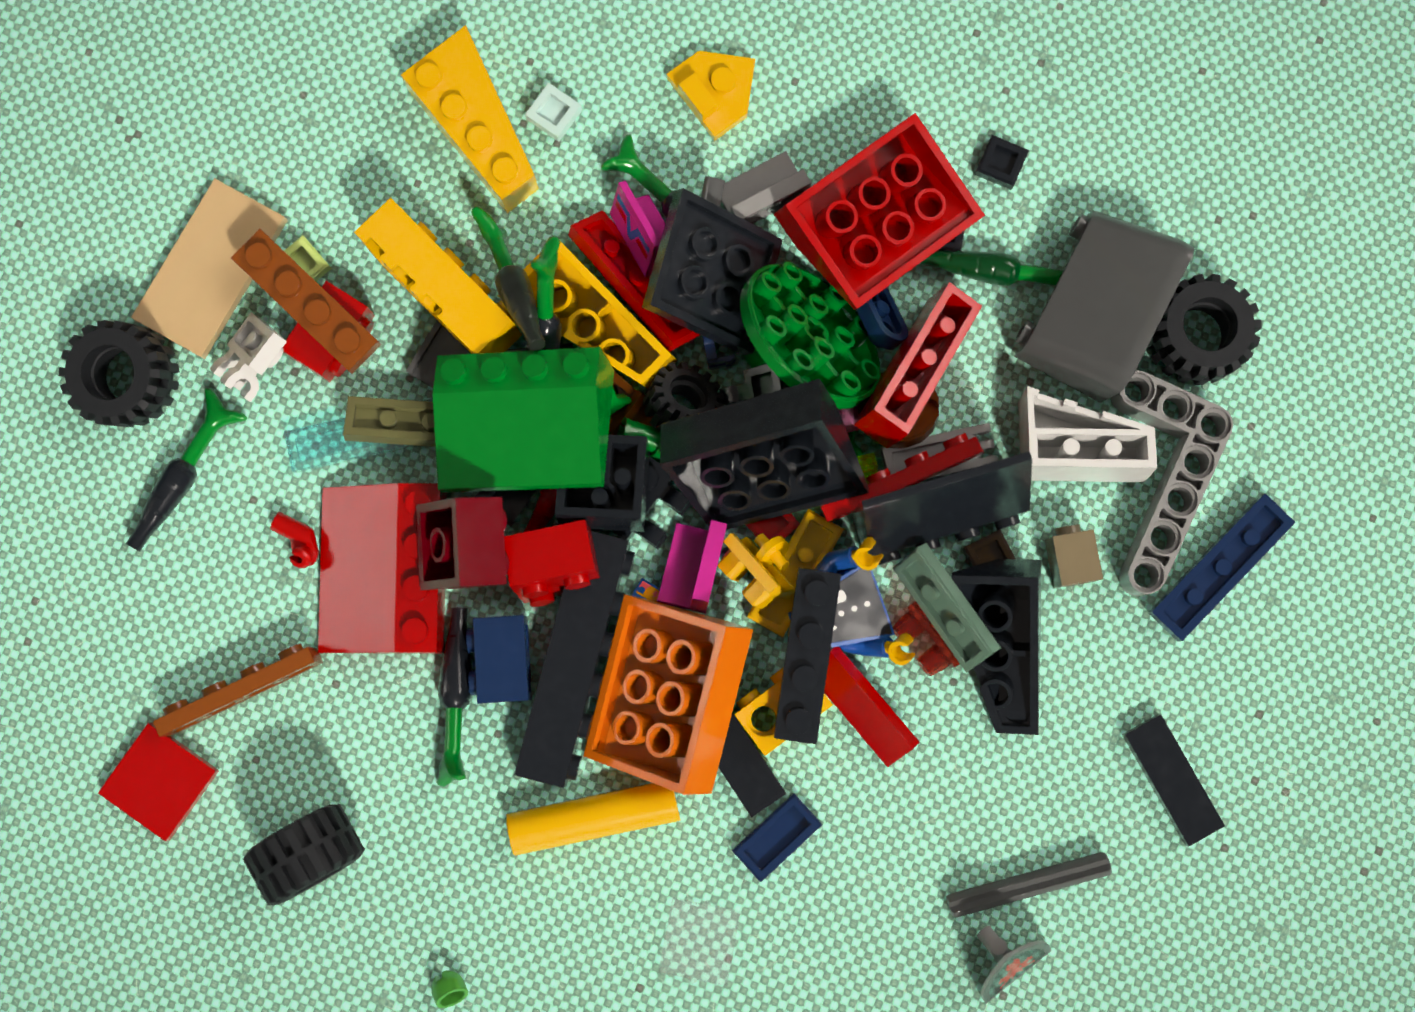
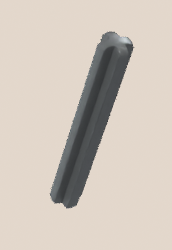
(1028, 884)

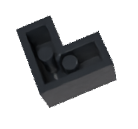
(624, 496)

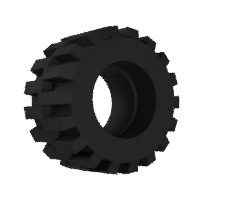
(1234, 320)
(88, 366)
(303, 854)

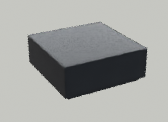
(1001, 162)

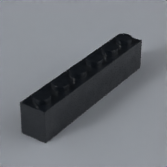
(571, 669)

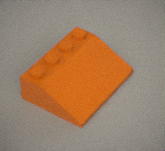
(668, 695)

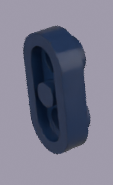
(883, 321)

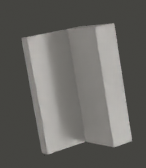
(764, 188)

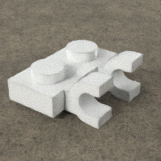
(250, 352)

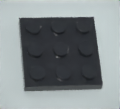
(703, 268)

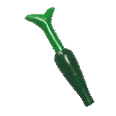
(991, 267)

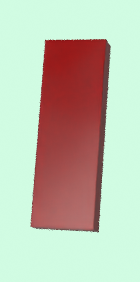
(867, 709)

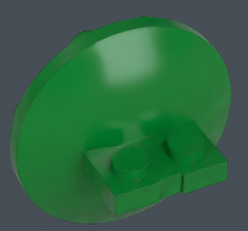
(806, 334)

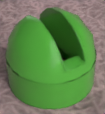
(448, 989)

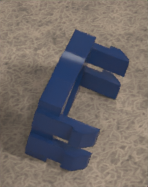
(711, 356)

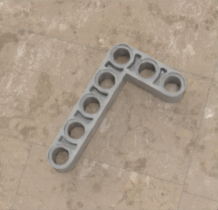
(1175, 477)

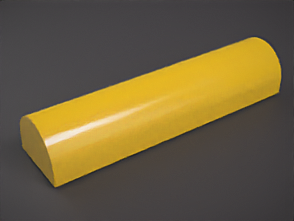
(591, 818)

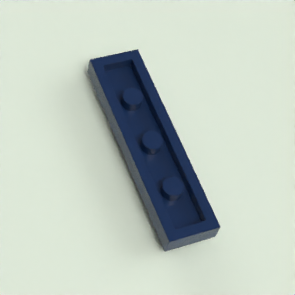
(1221, 567)

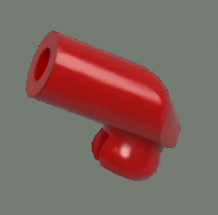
(301, 538)

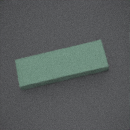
(946, 607)

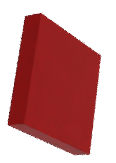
(158, 782)

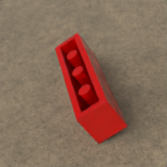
(918, 365)

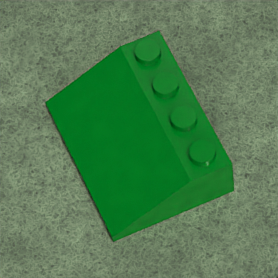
(522, 419)

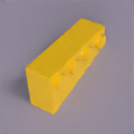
(437, 280)

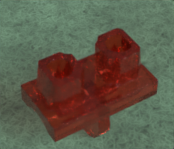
(938, 655)

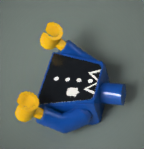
(861, 616)

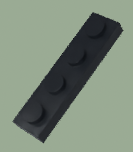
(807, 655)

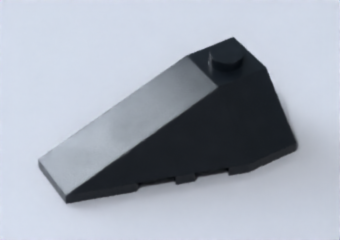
(1009, 604)

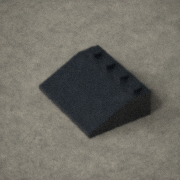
(763, 456)
(946, 507)

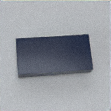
(777, 837)

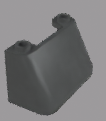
(1104, 305)

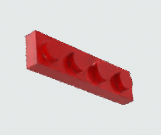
(609, 253)
(919, 468)

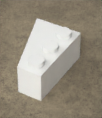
(1083, 443)

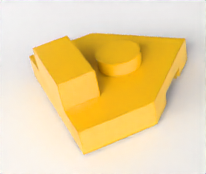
(715, 89)

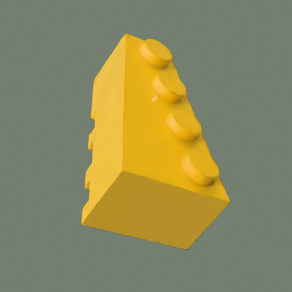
(466, 108)
(598, 319)

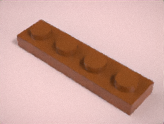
(306, 301)
(221, 696)

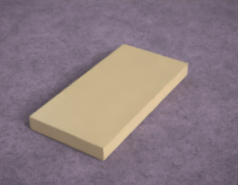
(199, 279)

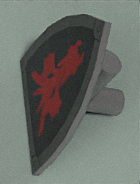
(1010, 963)

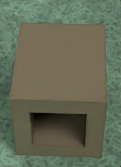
(1073, 557)

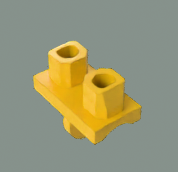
(746, 556)

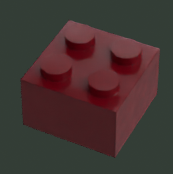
(462, 543)

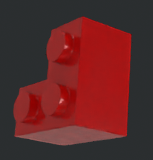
(549, 559)

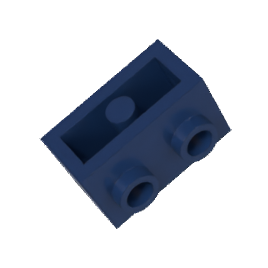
(500, 659)

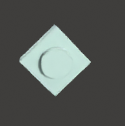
(553, 112)

